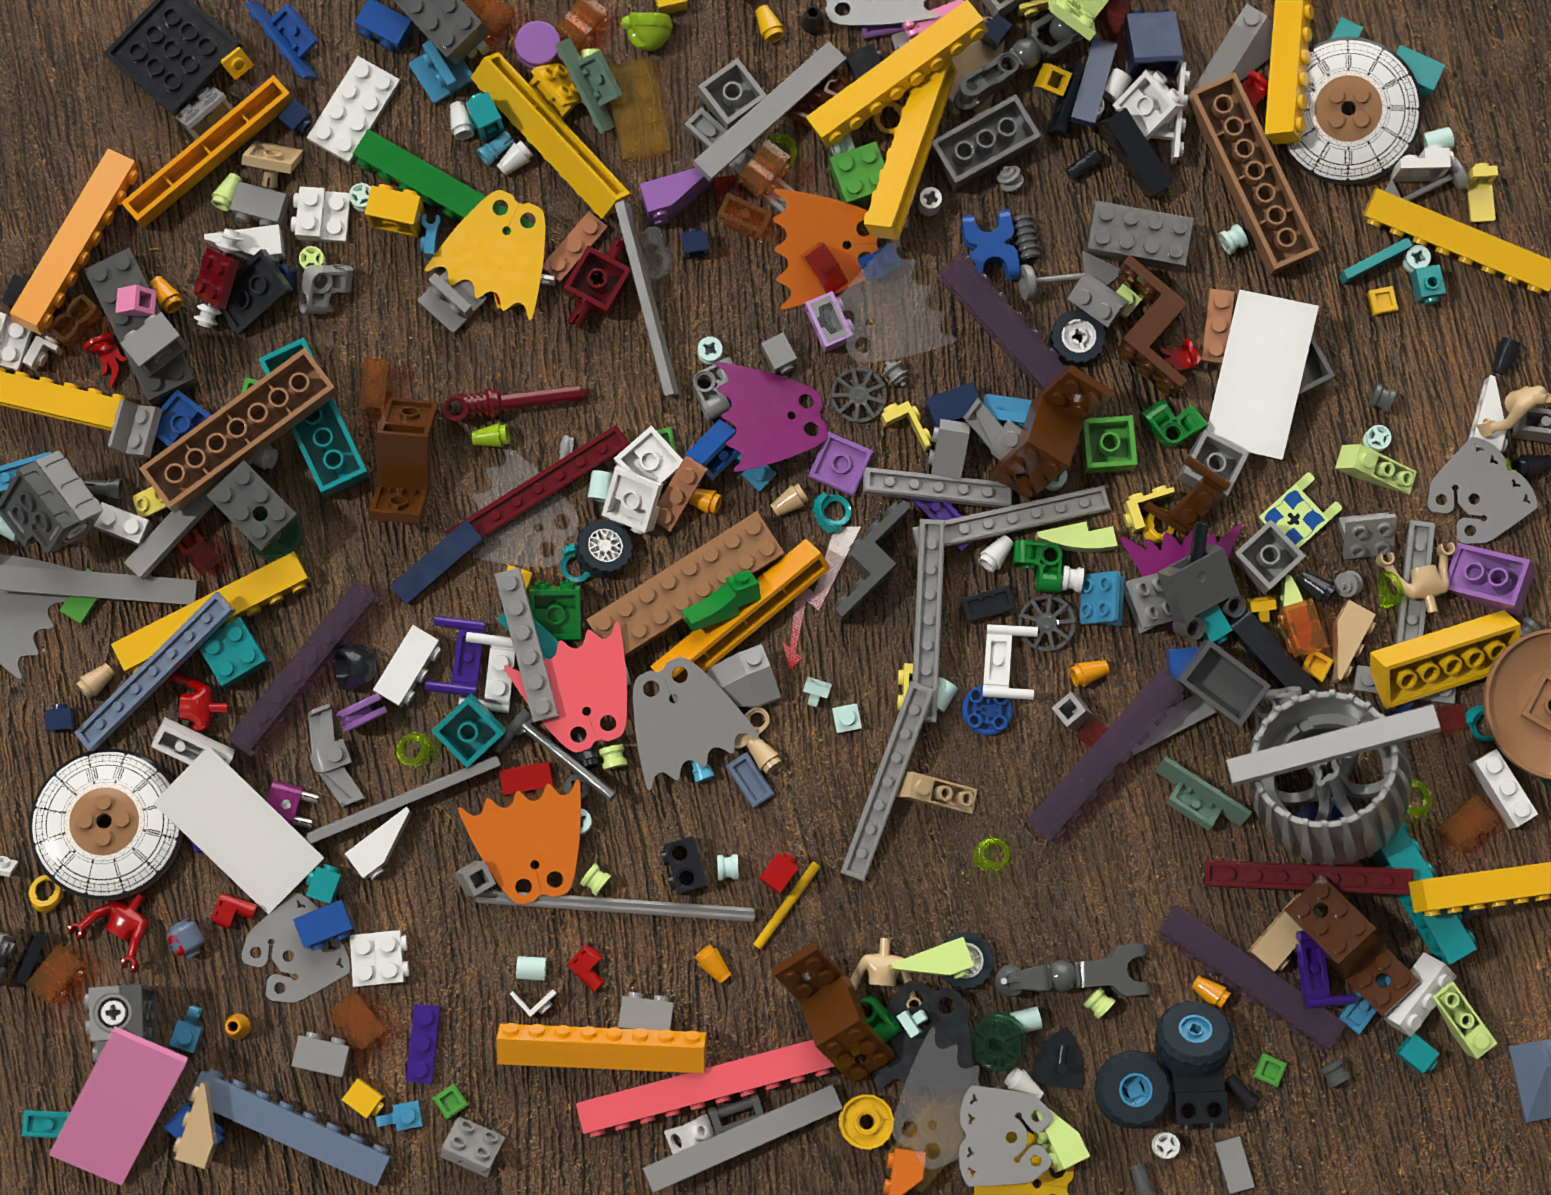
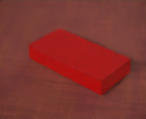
(525, 778)

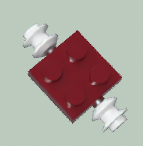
(216, 277)

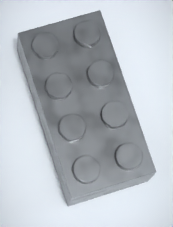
(984, 142)
(1148, 236)

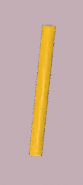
(786, 905)

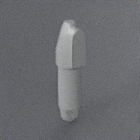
(566, 446)

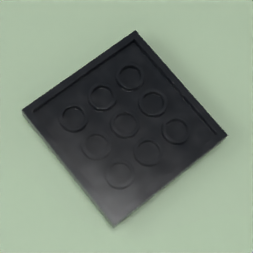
(172, 51)

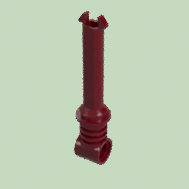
(494, 403)

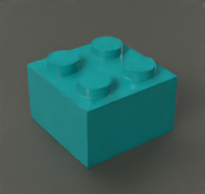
(233, 653)
(469, 730)

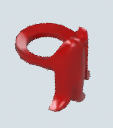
(1255, 88)
(109, 355)
(1182, 356)

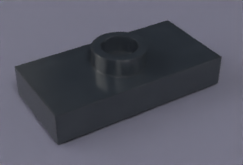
(988, 604)
(30, 957)

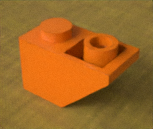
(905, 1172)

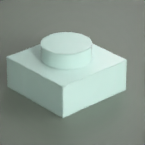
(846, 718)

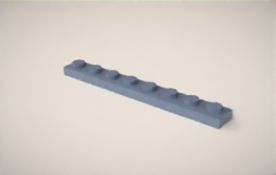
(154, 671)

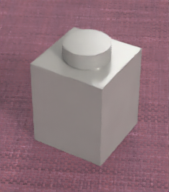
(779, 354)
(1072, 711)
(475, 878)

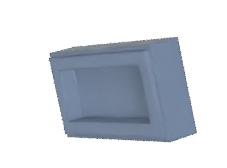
(750, 780)

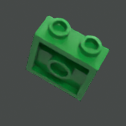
(557, 608)

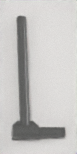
(523, 724)

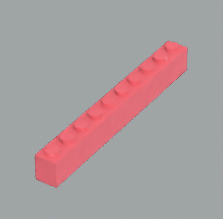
(696, 1088)

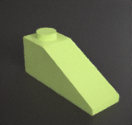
(940, 960)

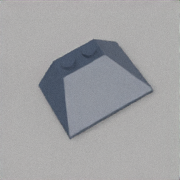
(1533, 1078)

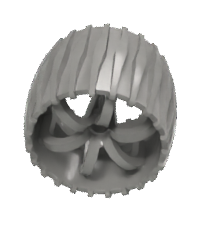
(1355, 833)

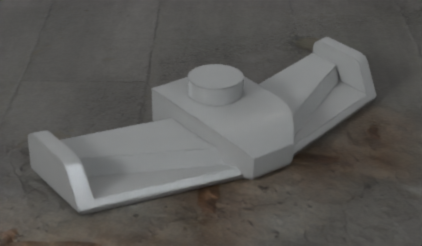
(997, 438)
(331, 756)

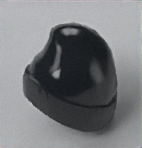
(354, 666)

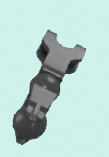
(1023, 55)
(1064, 976)

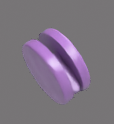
(536, 44)
(360, 713)

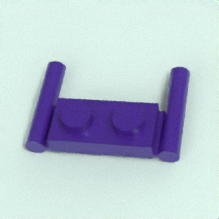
(466, 661)
(1315, 976)

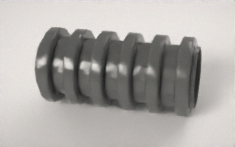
(1025, 237)

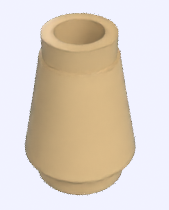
(790, 500)
(95, 681)
(764, 756)

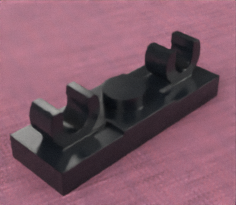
(1064, 104)

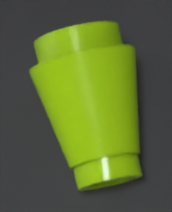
(493, 436)

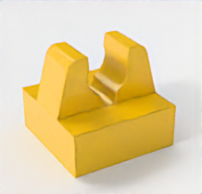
(1261, 607)

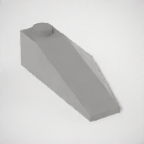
(1242, 49)
(746, 678)

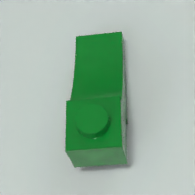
(723, 603)

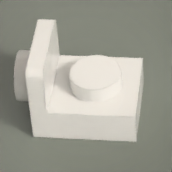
(38, 353)

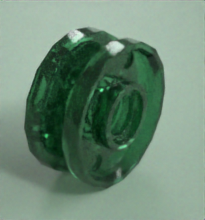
(289, 542)
(1006, 1029)

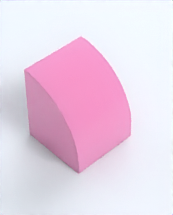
(136, 301)

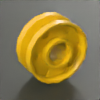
(880, 1129)

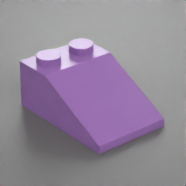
(671, 194)
(1490, 578)

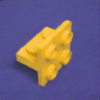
(555, 88)

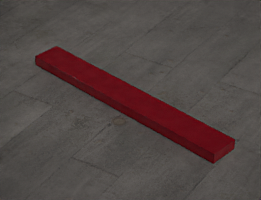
(547, 482)
(1300, 876)

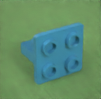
(438, 74)
(1007, 408)
(1102, 599)

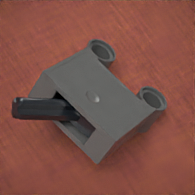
(1199, 584)

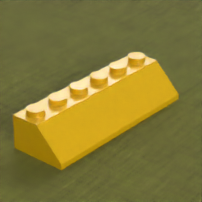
(1441, 658)

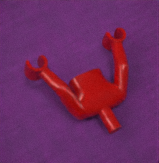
(198, 705)
(123, 923)

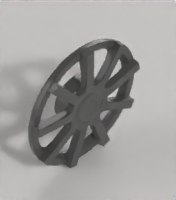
(858, 394)
(1048, 622)

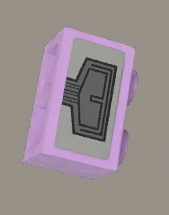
(819, 315)

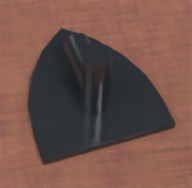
(1059, 1062)

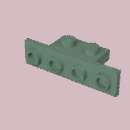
(592, 81)
(1198, 798)

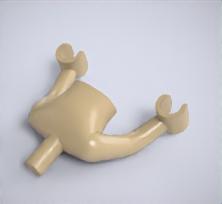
(1518, 404)
(1425, 580)
(879, 971)

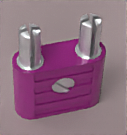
(287, 801)

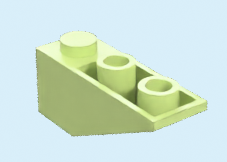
(1375, 468)
(1463, 1021)
(1060, 1142)

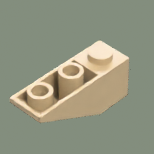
(1348, 632)
(936, 792)
(200, 1135)

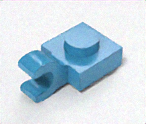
(430, 243)
(757, 477)
(187, 1033)
(405, 1116)

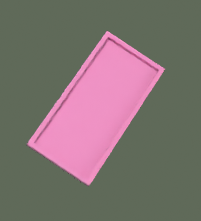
(118, 1106)

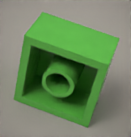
(857, 173)
(1108, 444)

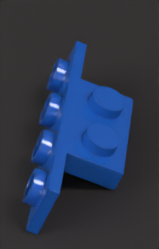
(289, 34)

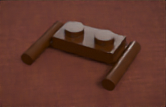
(1196, 501)

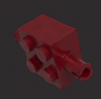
(592, 267)

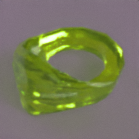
(790, 143)
(1386, 598)
(426, 748)
(1426, 803)
(980, 860)

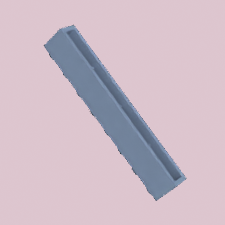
(294, 1129)

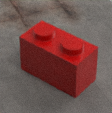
(779, 872)

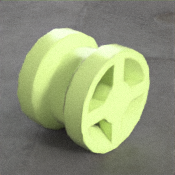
(310, 255)
(613, 757)
(595, 879)
(1099, 1002)

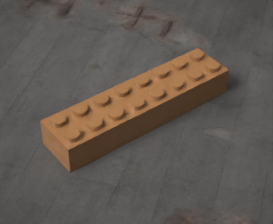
(1252, 174)
(239, 430)
(658, 602)

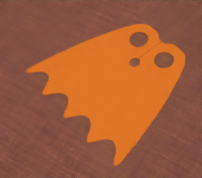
(814, 220)
(528, 832)

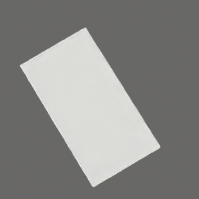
(1262, 372)
(238, 830)

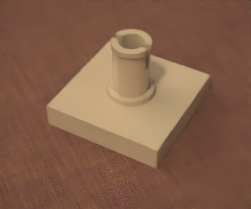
(272, 159)

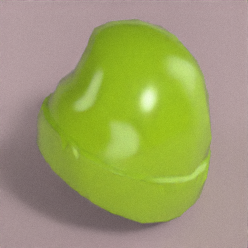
(647, 30)

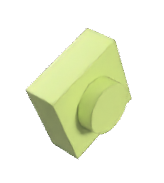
(1130, 296)

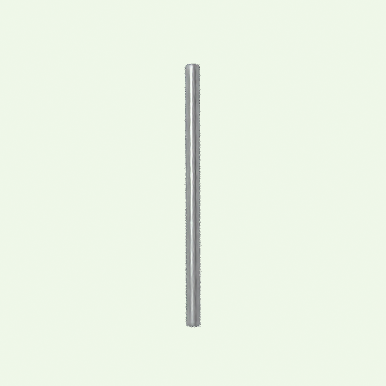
(625, 906)

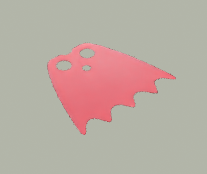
(585, 678)

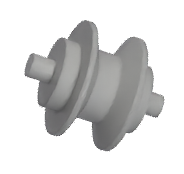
(1010, 178)
(895, 373)
(1348, 583)

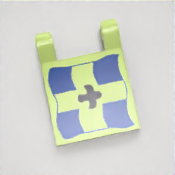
(1298, 514)

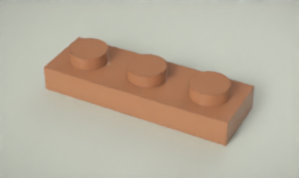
(570, 250)
(1217, 325)
(679, 492)

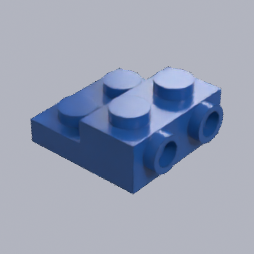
(179, 418)

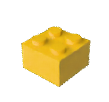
(394, 210)

